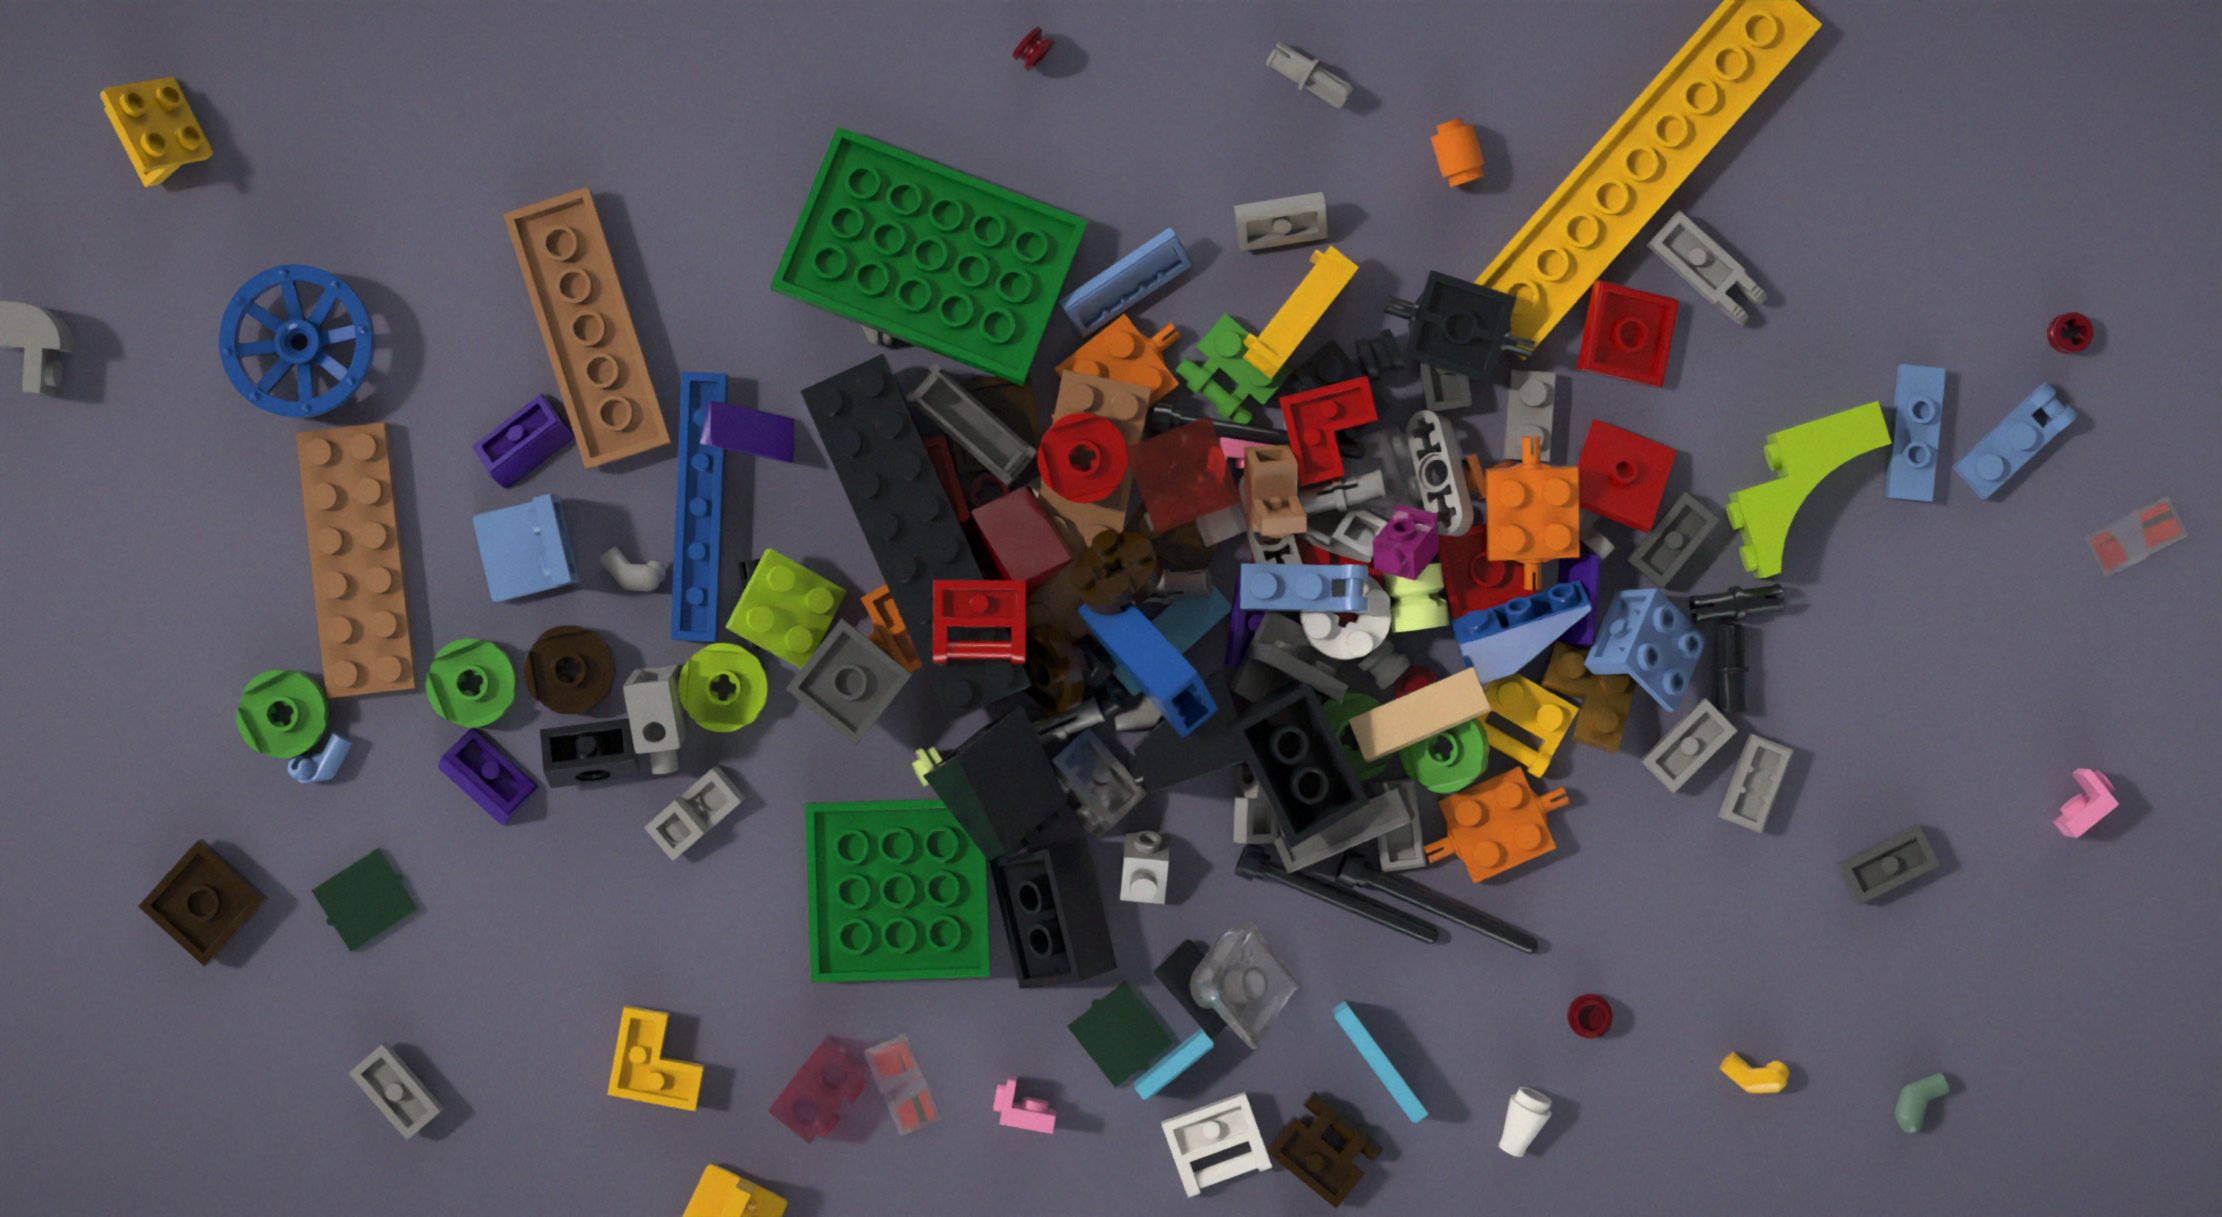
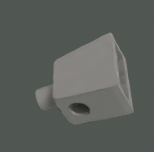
(651, 698)

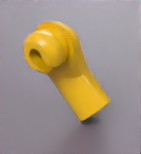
(1756, 1080)

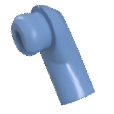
(321, 765)

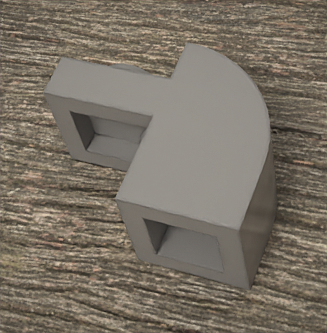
(41, 337)

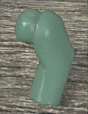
(1914, 1100)

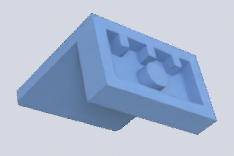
(526, 548)
(1650, 642)

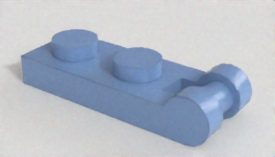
(2013, 441)
(1302, 588)

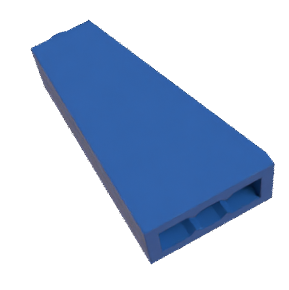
(1153, 666)

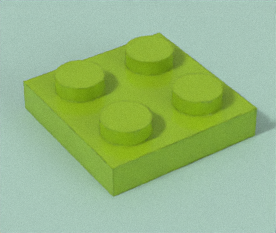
(785, 608)

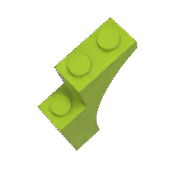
(1802, 460)

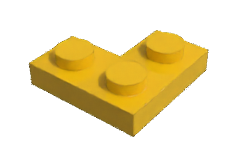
(643, 1073)

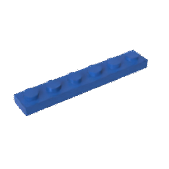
(698, 513)

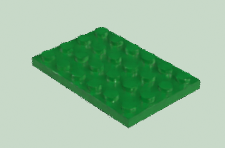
(929, 255)

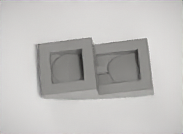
(1343, 533)
(695, 812)

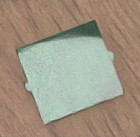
(364, 899)
(1120, 1034)

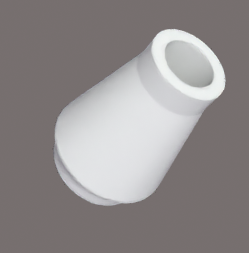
(1524, 1119)

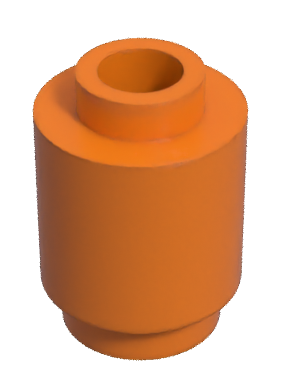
(1458, 152)

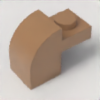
(1272, 491)

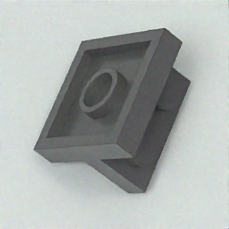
(1284, 655)
(849, 681)

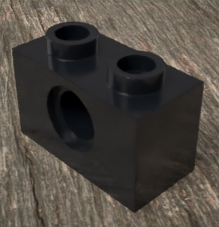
(589, 753)

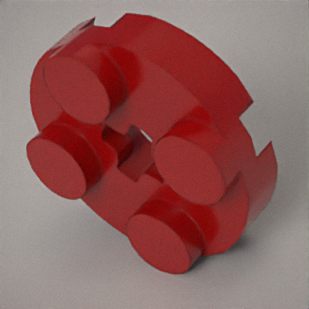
(1070, 480)

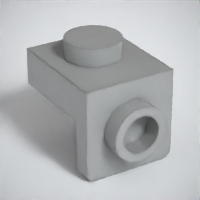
(1145, 867)

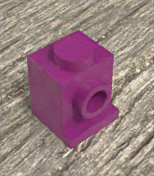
(1406, 542)

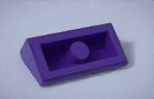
(748, 431)
(523, 441)
(1587, 571)
(487, 776)

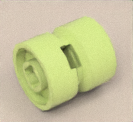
(1417, 601)

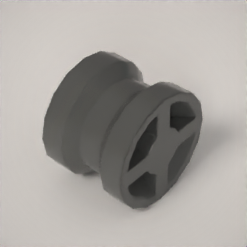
(1385, 663)

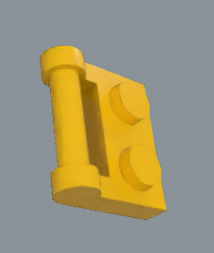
(1532, 710)

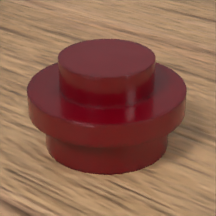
(1413, 679)
(1589, 1016)

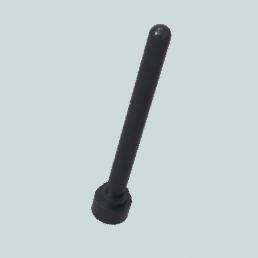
(1168, 417)
(1257, 864)
(1356, 871)

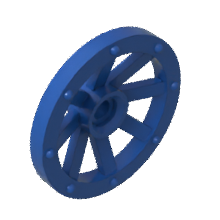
(286, 341)

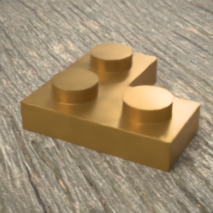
(1604, 696)

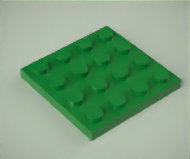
(894, 892)

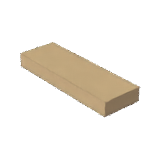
(1420, 714)

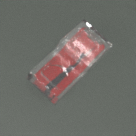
(2136, 536)
(903, 1085)

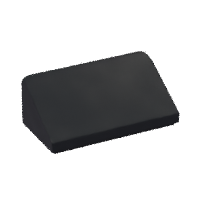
(1176, 973)

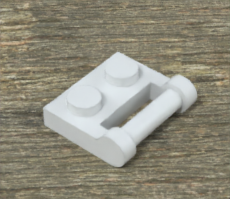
(1211, 1131)

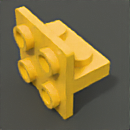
(155, 127)
(730, 1195)

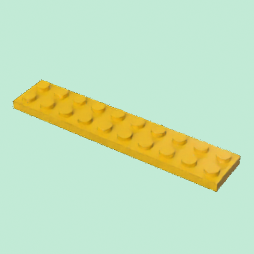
(1644, 159)

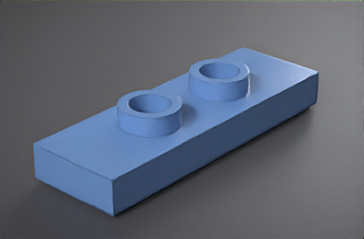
(1126, 282)
(1915, 433)

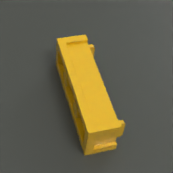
(1300, 311)

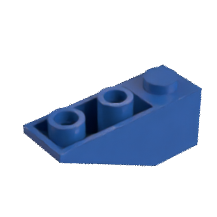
(1513, 633)

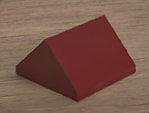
(1017, 540)

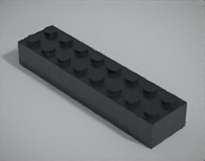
(908, 524)

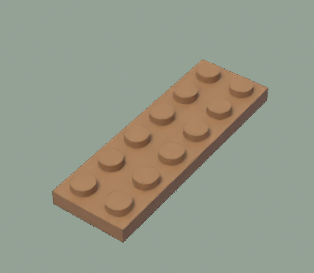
(587, 328)
(1079, 523)
(357, 560)

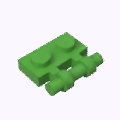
(1225, 351)

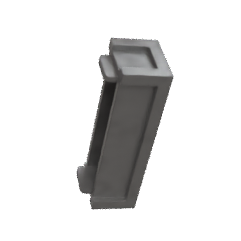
(972, 425)
(1384, 813)

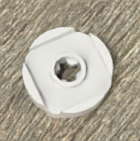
(1355, 638)

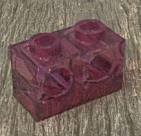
(813, 1085)

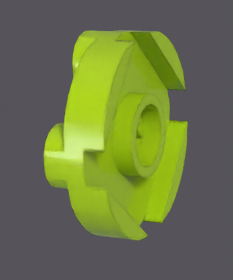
(705, 705)

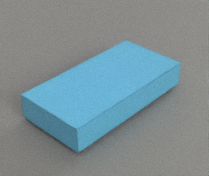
(1173, 1064)

